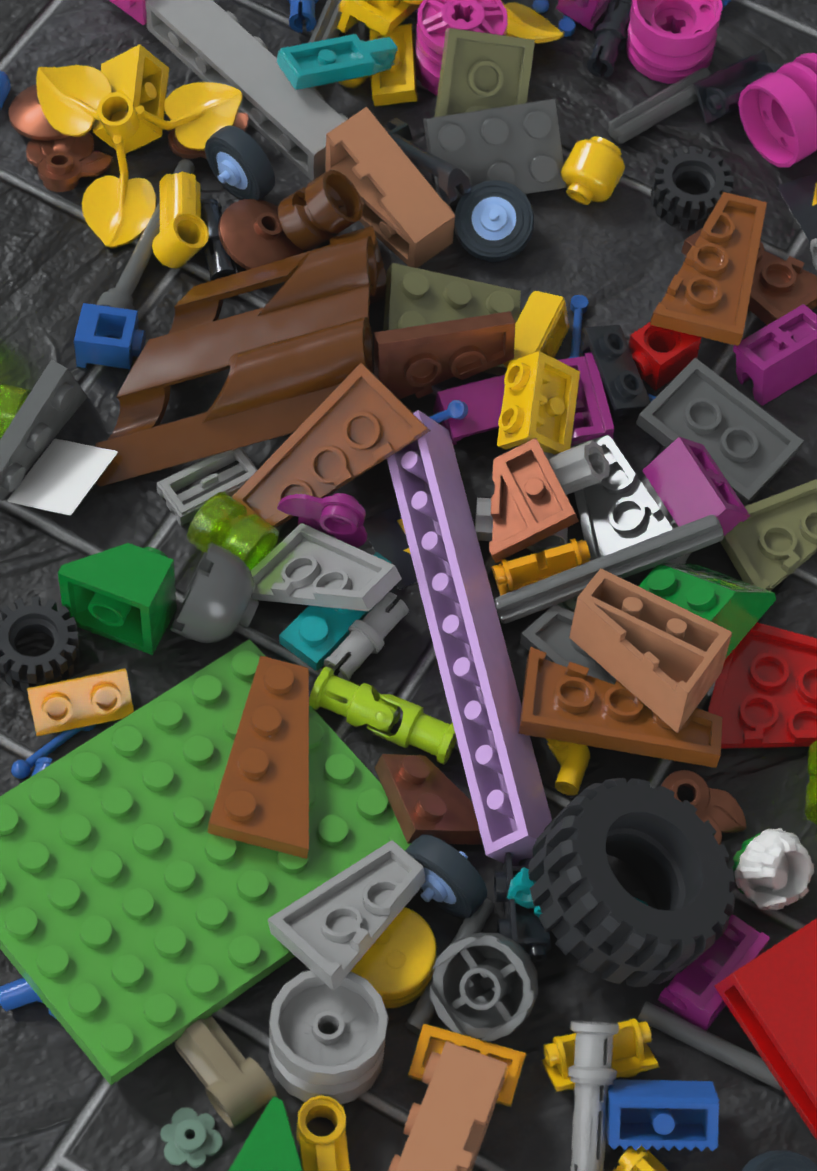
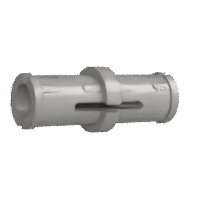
(366, 636)

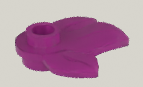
(332, 515)

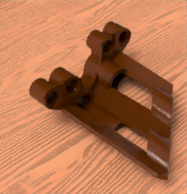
(278, 357)

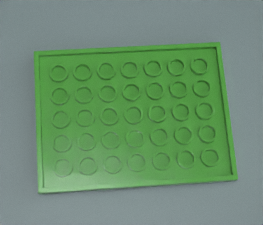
(124, 898)

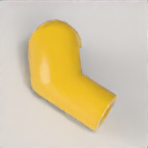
(573, 762)

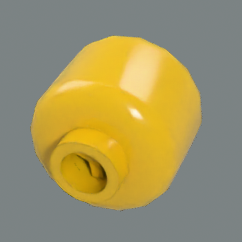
(592, 170)

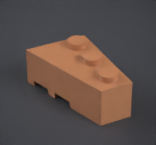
(393, 192)
(649, 645)
(454, 1112)

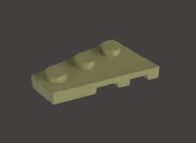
(775, 536)

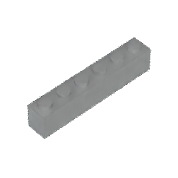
(227, 54)

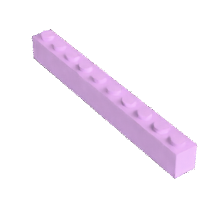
(469, 646)

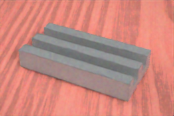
(190, 501)

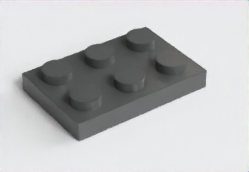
(501, 144)
(735, 431)

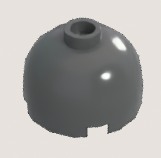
(216, 598)
(484, 986)

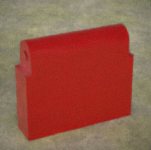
(778, 1012)

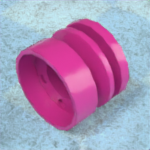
(436, 16)
(672, 37)
(782, 112)

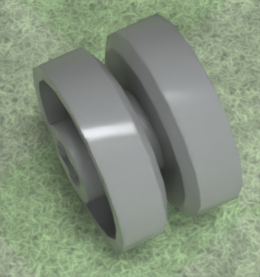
(327, 1038)

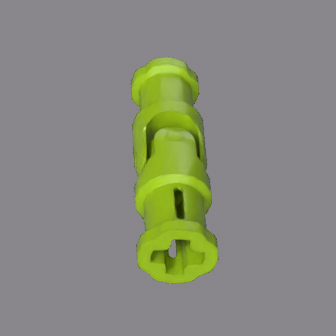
(381, 712)

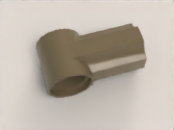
(232, 1083)

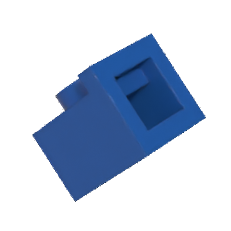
(108, 336)

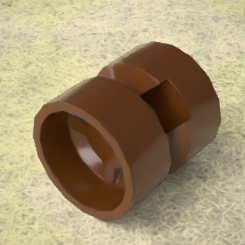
(319, 210)

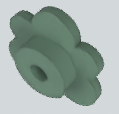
(193, 1151)

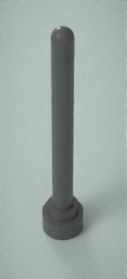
(122, 294)

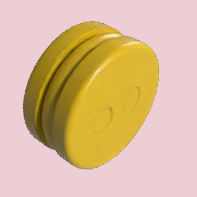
(400, 960)

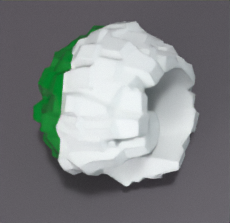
(773, 869)

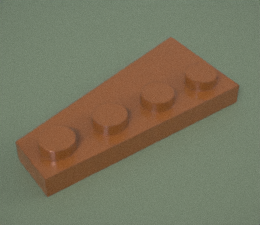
(717, 276)
(334, 445)
(587, 711)
(267, 772)

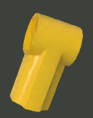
(181, 224)
(325, 1152)

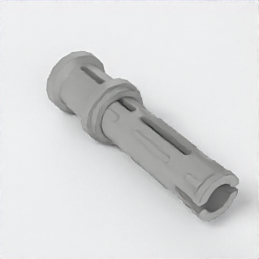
(592, 1077)

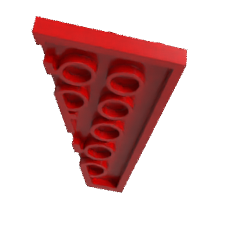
(768, 690)

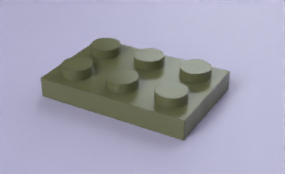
(482, 71)
(430, 297)

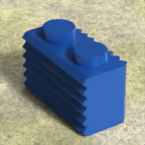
(662, 1114)

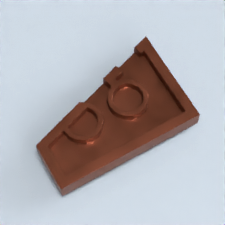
(776, 284)
(427, 354)

